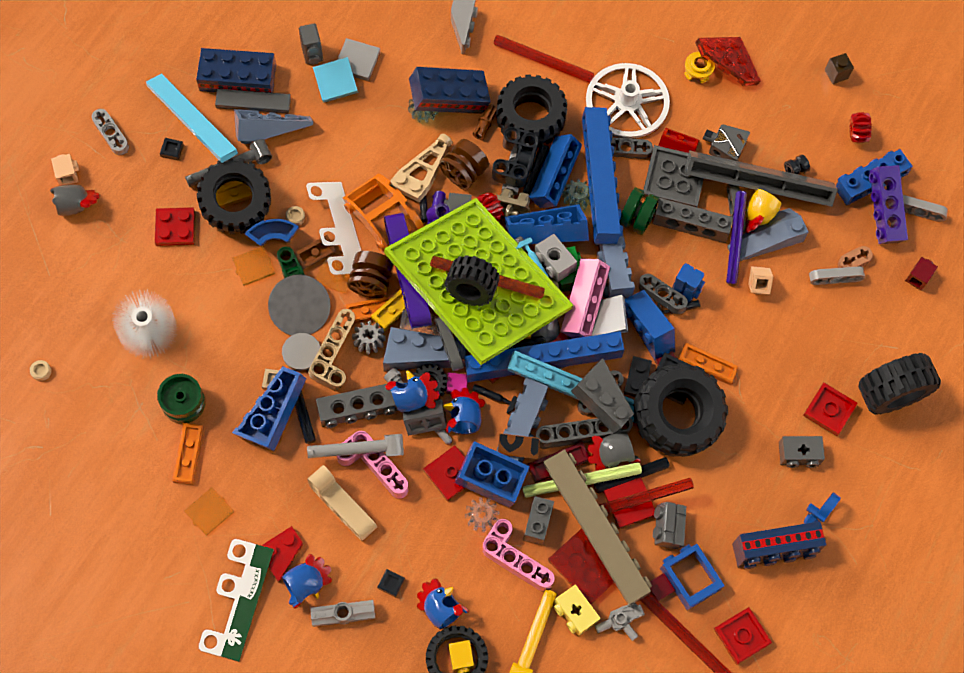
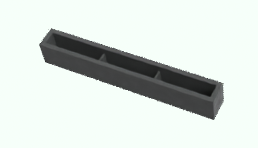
(760, 178)

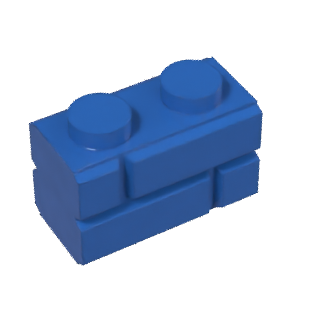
(689, 282)

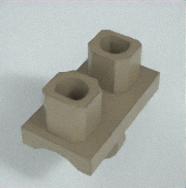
(514, 206)

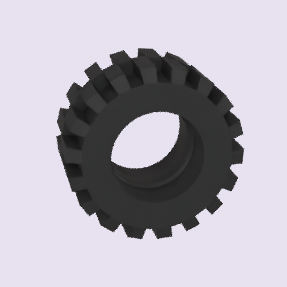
(472, 280)

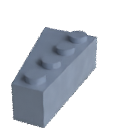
(619, 275)
(413, 349)
(527, 411)

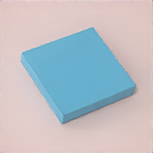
(335, 79)

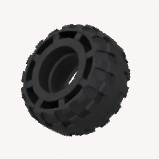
(703, 394)

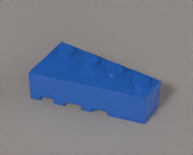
(566, 223)
(272, 410)

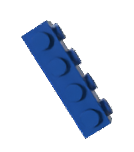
(555, 171)
(857, 184)

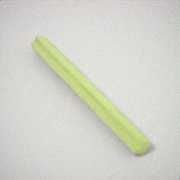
(592, 478)

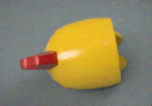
(761, 209)

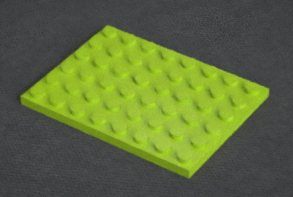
(510, 314)

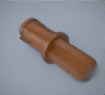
(485, 122)

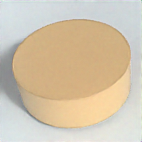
(295, 215)
(40, 370)

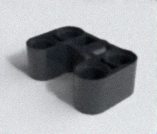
(524, 158)

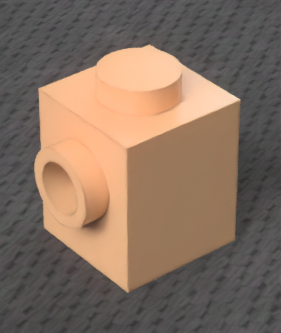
(65, 169)
(760, 280)

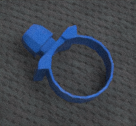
(823, 513)

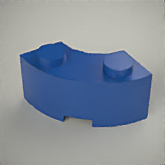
(272, 229)

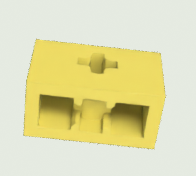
(575, 599)

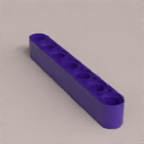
(416, 306)

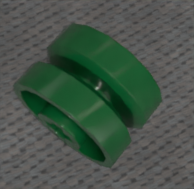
(640, 211)
(181, 398)

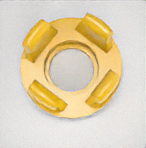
(699, 73)

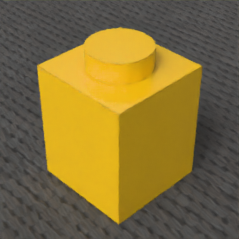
(461, 657)

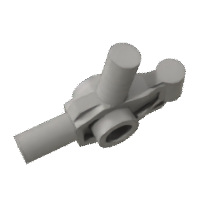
(621, 618)

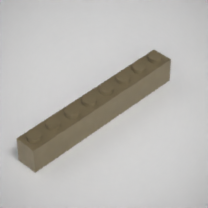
(597, 527)

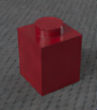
(921, 273)

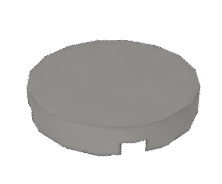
(300, 351)

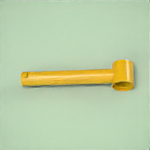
(535, 634)

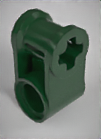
(291, 266)

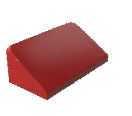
(678, 141)

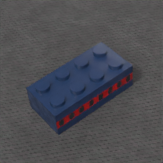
(236, 70)
(449, 90)
(779, 544)

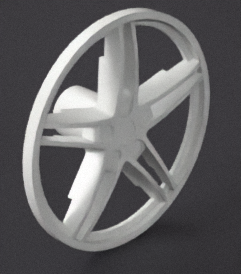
(629, 98)

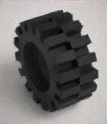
(437, 374)

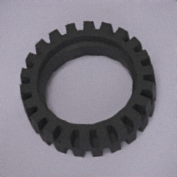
(457, 632)

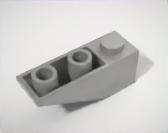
(461, 18)

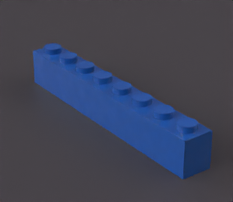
(601, 176)
(556, 354)

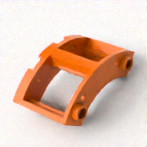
(368, 192)

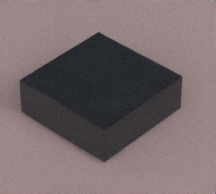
(171, 149)
(391, 583)

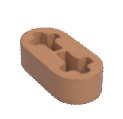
(853, 256)

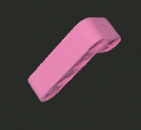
(377, 466)
(521, 559)

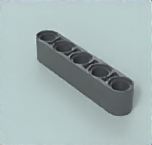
(575, 436)

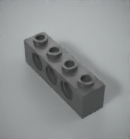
(692, 220)
(347, 400)

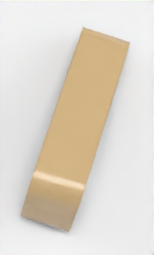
(334, 346)
(347, 510)

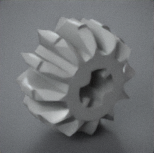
(364, 342)

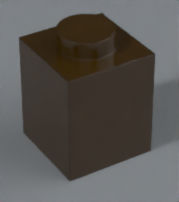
(839, 68)

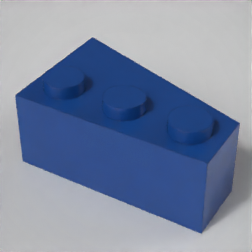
(650, 324)

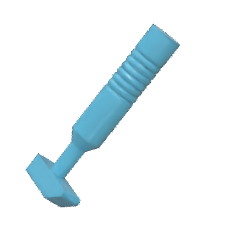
(531, 254)

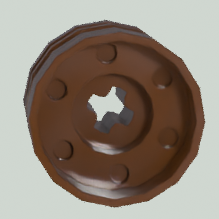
(464, 163)
(370, 274)

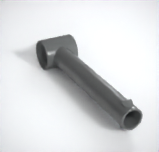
(258, 152)

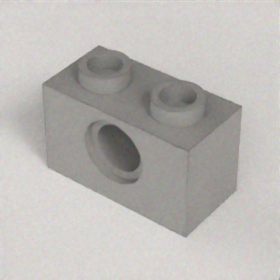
(553, 248)

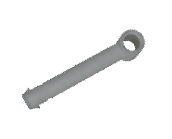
(391, 445)

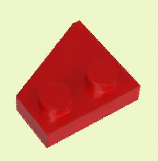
(285, 548)

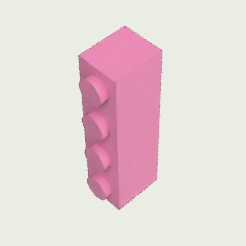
(585, 298)

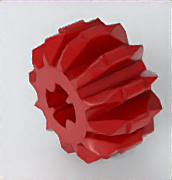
(860, 127)
(492, 204)

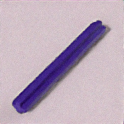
(736, 237)

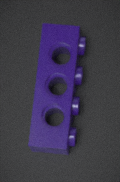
(894, 197)

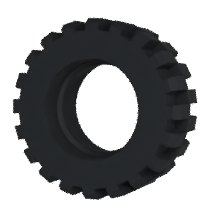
(537, 91)
(227, 172)
(899, 383)

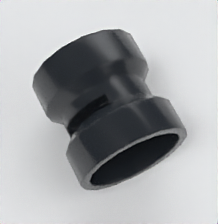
(797, 166)

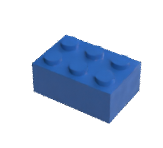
(492, 474)

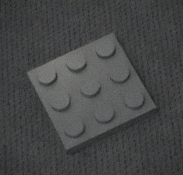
(668, 178)

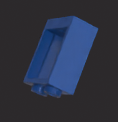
(700, 596)

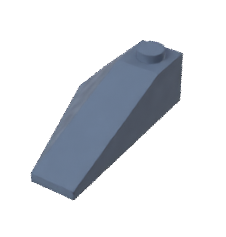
(255, 126)
(782, 231)

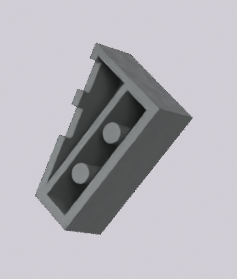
(603, 397)

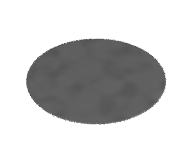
(299, 305)

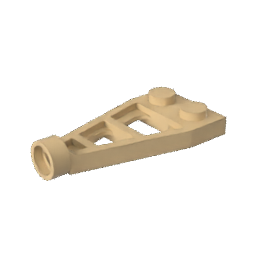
(413, 187)

